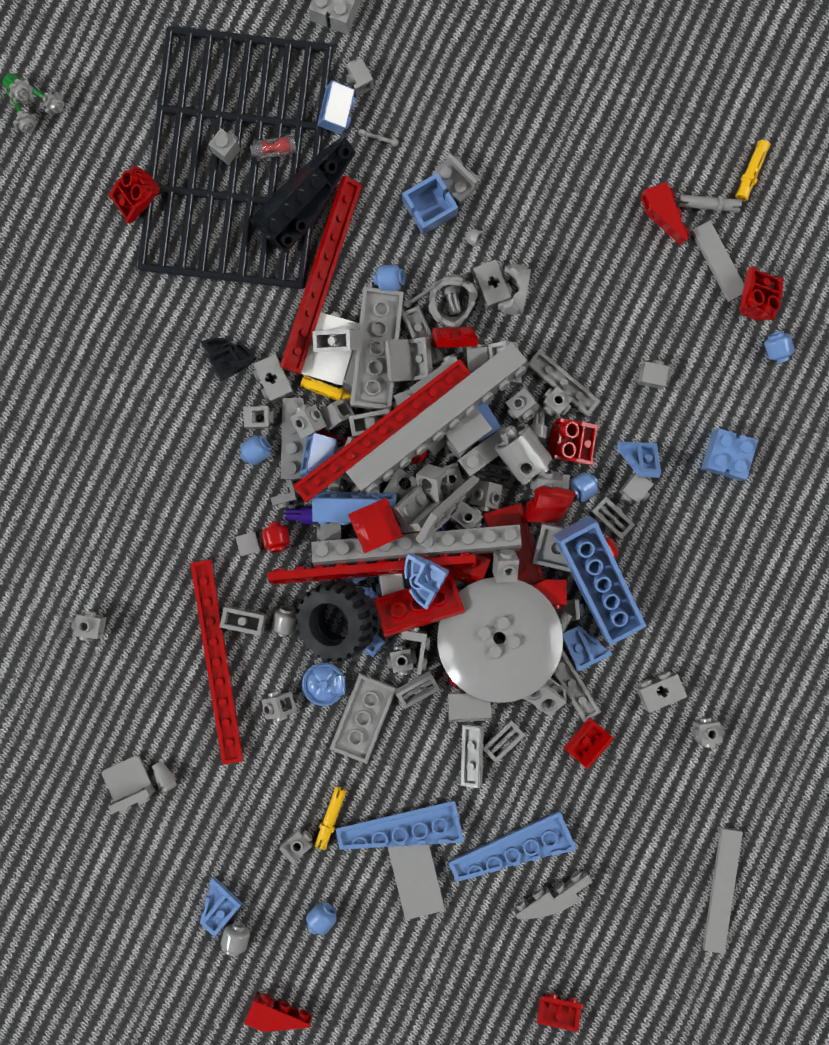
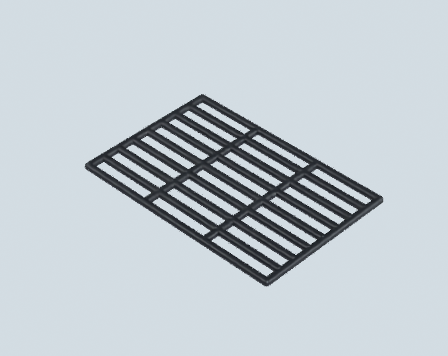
(240, 118)

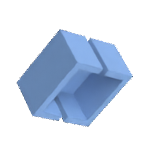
(428, 203)
(729, 453)

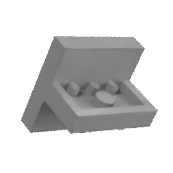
(413, 510)
(546, 550)

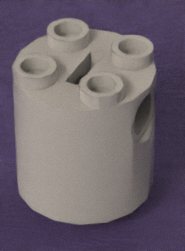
(523, 452)

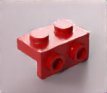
(453, 337)
(588, 743)
(559, 1013)

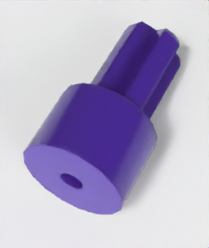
(303, 515)

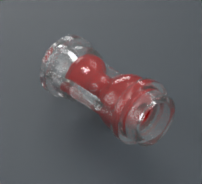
(280, 146)

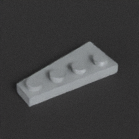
(292, 445)

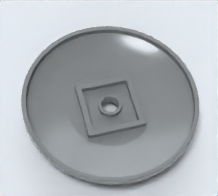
(507, 669)

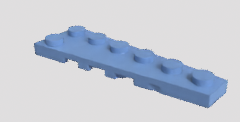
(418, 827)
(531, 842)

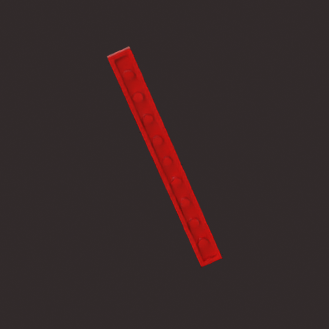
(321, 275)
(379, 432)
(363, 569)
(217, 662)

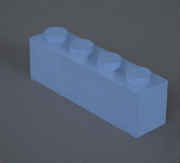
(336, 506)

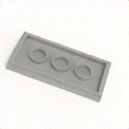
(469, 430)
(444, 511)
(363, 718)
(416, 880)

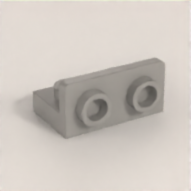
(457, 178)

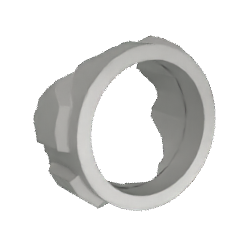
(521, 277)
(454, 321)

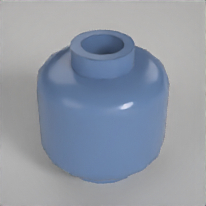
(389, 278)
(779, 346)
(255, 450)
(584, 486)
(321, 918)

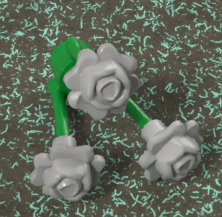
(21, 92)

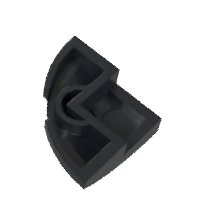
(226, 357)

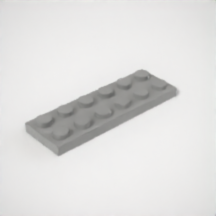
(378, 323)

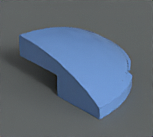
(424, 578)

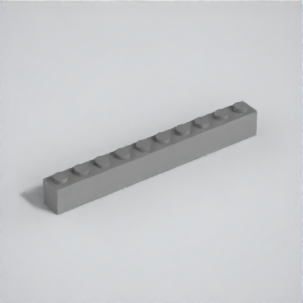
(438, 418)
(450, 542)

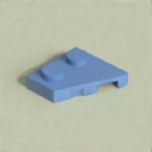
(641, 457)
(583, 648)
(219, 907)

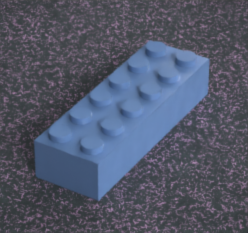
(599, 580)

